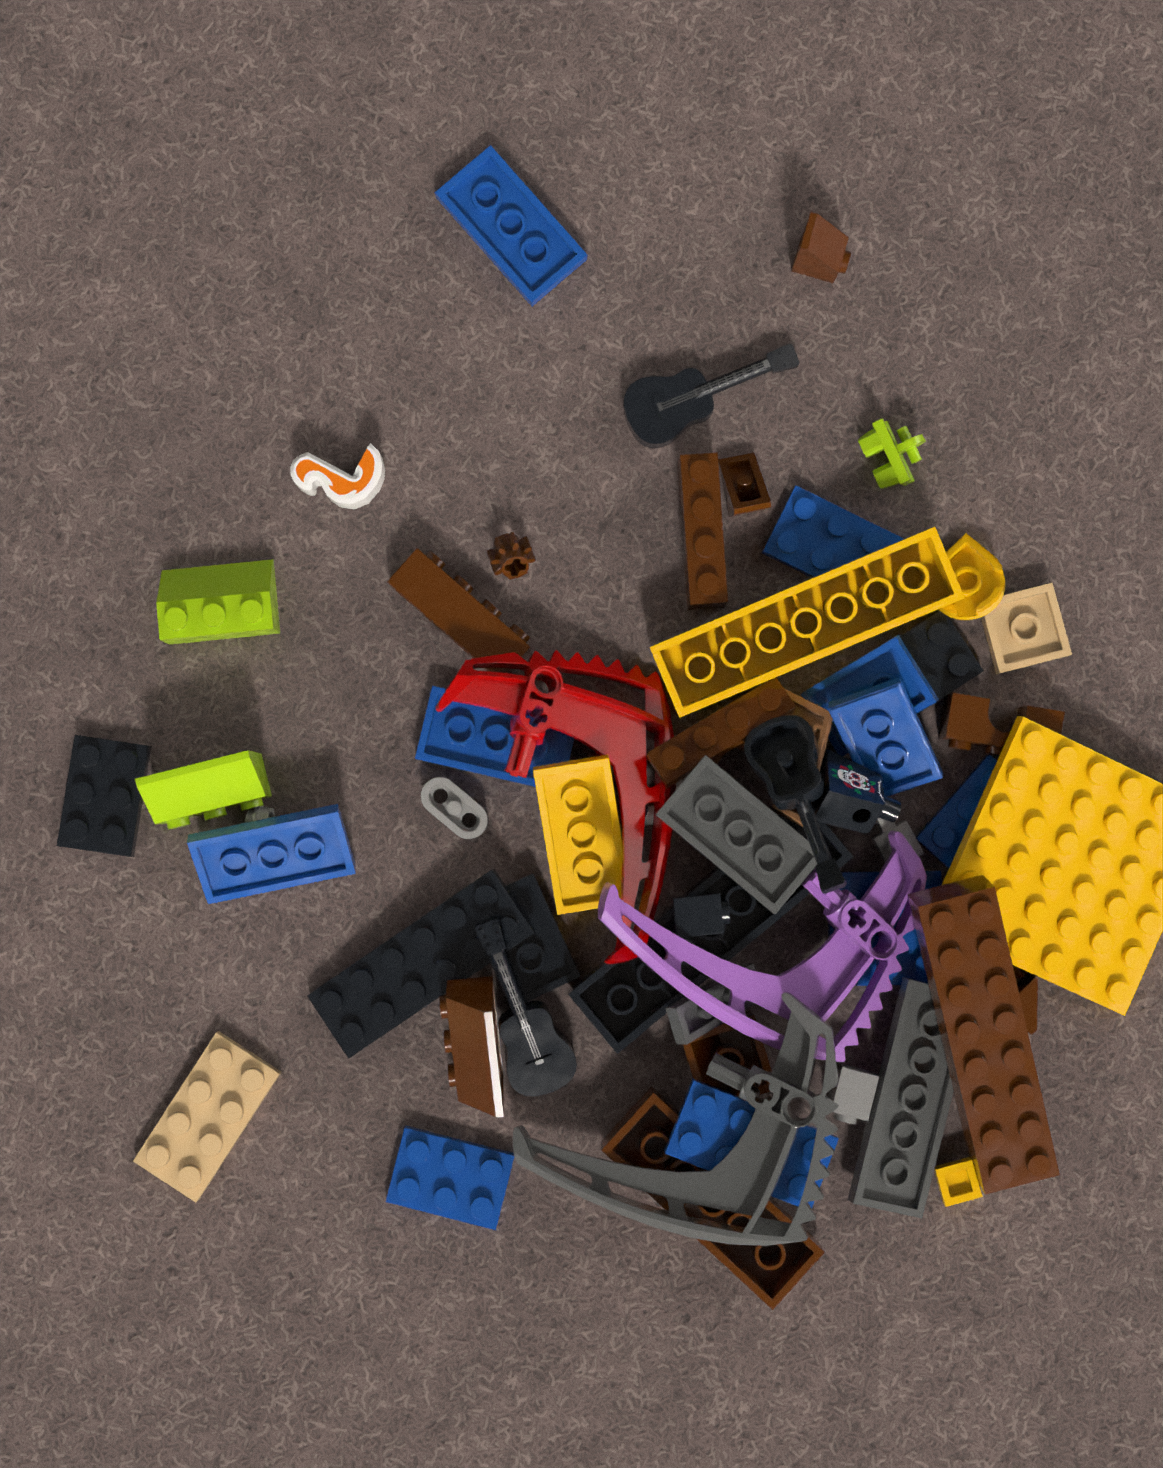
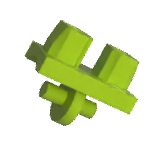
(882, 439)

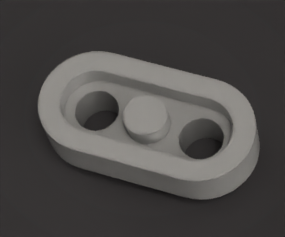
(454, 808)

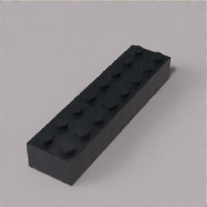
(631, 997)

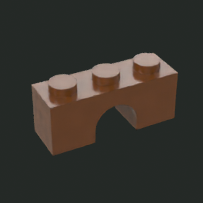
(967, 723)

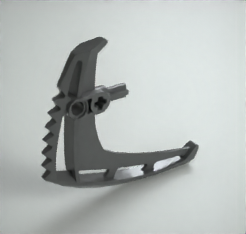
(750, 1170)

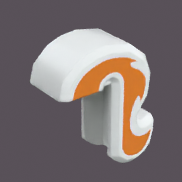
(340, 487)

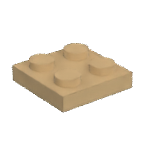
(1026, 629)

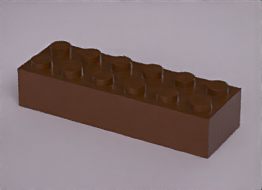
(765, 1270)

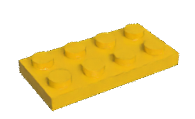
(580, 830)

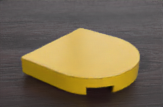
(979, 579)

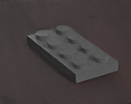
(739, 834)

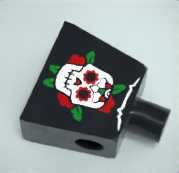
(852, 795)

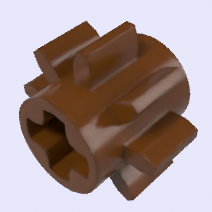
(511, 555)

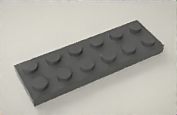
(906, 1111)

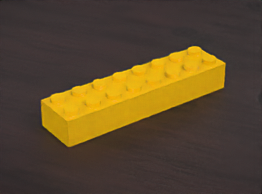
(807, 622)

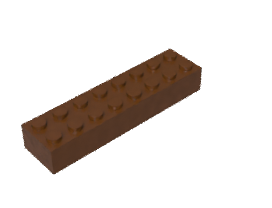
(984, 1033)

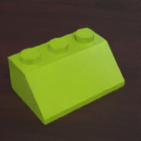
(217, 602)
(205, 789)

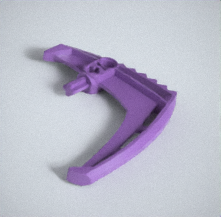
(818, 980)

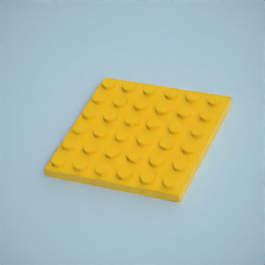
(1071, 862)

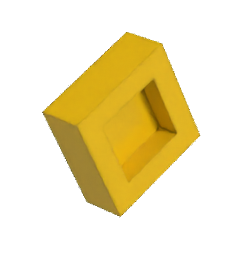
(957, 1181)

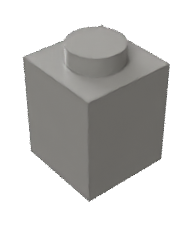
(853, 1093)

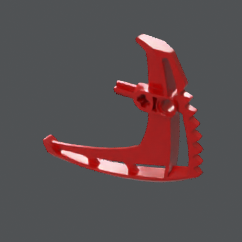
(599, 723)

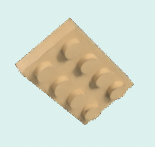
(207, 1116)

